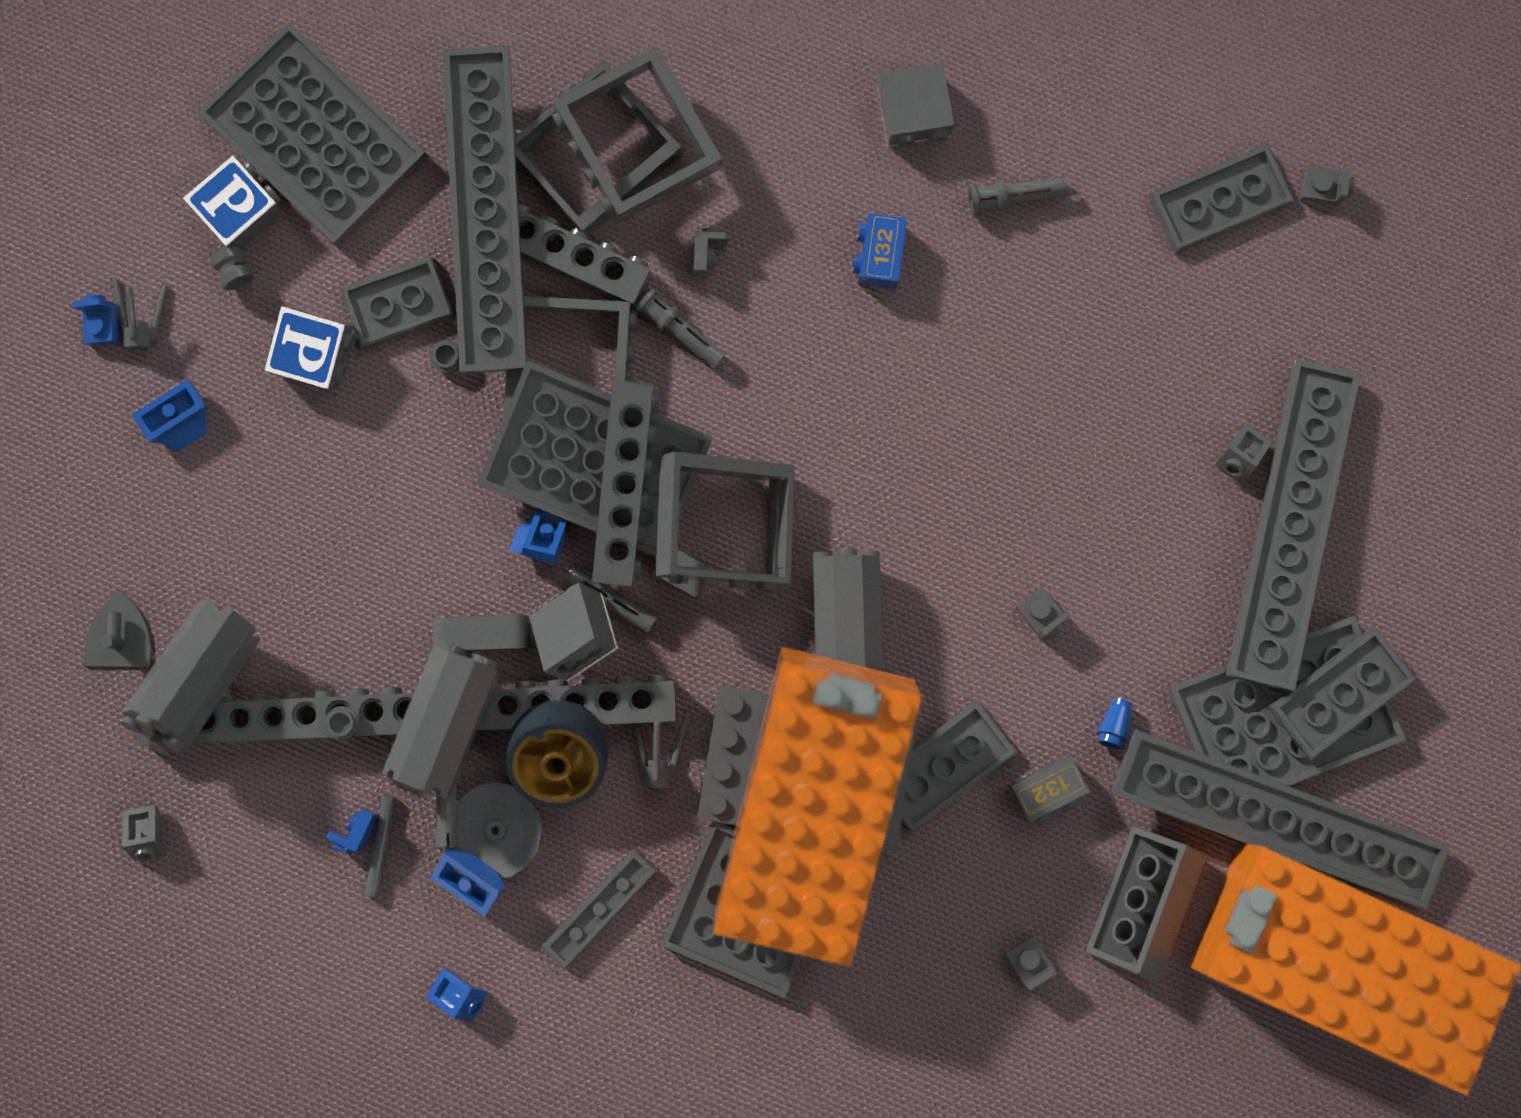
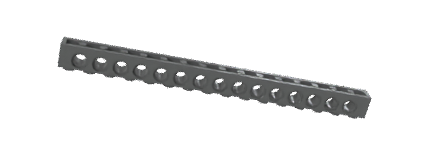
(292, 727)

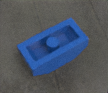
(174, 417)
(541, 537)
(469, 879)

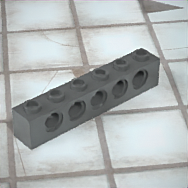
(564, 263)
(607, 567)

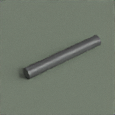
(380, 846)

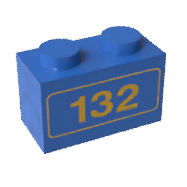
(881, 252)

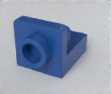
(99, 320)
(360, 830)
(456, 996)

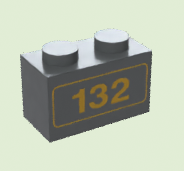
(1048, 790)

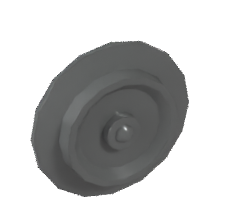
(498, 827)

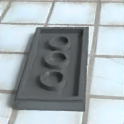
(1221, 198)
(1342, 693)
(952, 763)

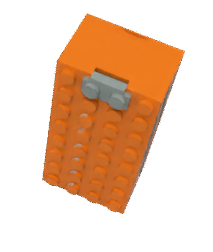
(816, 806)
(1354, 966)

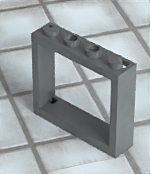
(709, 161)
(631, 185)
(627, 323)
(779, 521)

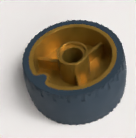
(557, 754)

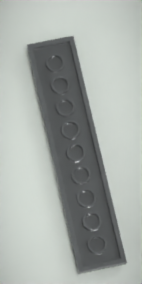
(485, 210)
(1293, 525)
(1280, 819)

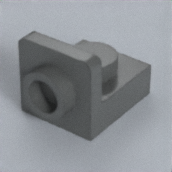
(1326, 185)
(702, 254)
(1244, 453)
(1042, 614)
(142, 833)
(1031, 964)

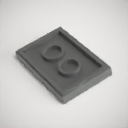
(396, 302)

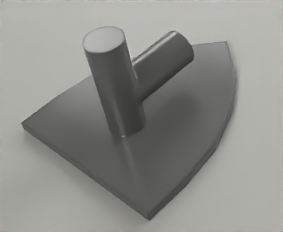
(118, 636)

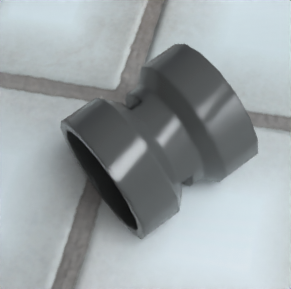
(232, 268)

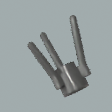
(136, 333)
(657, 772)

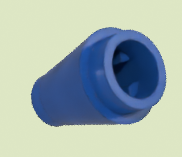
(1115, 727)

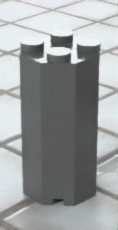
(848, 607)
(190, 677)
(442, 720)

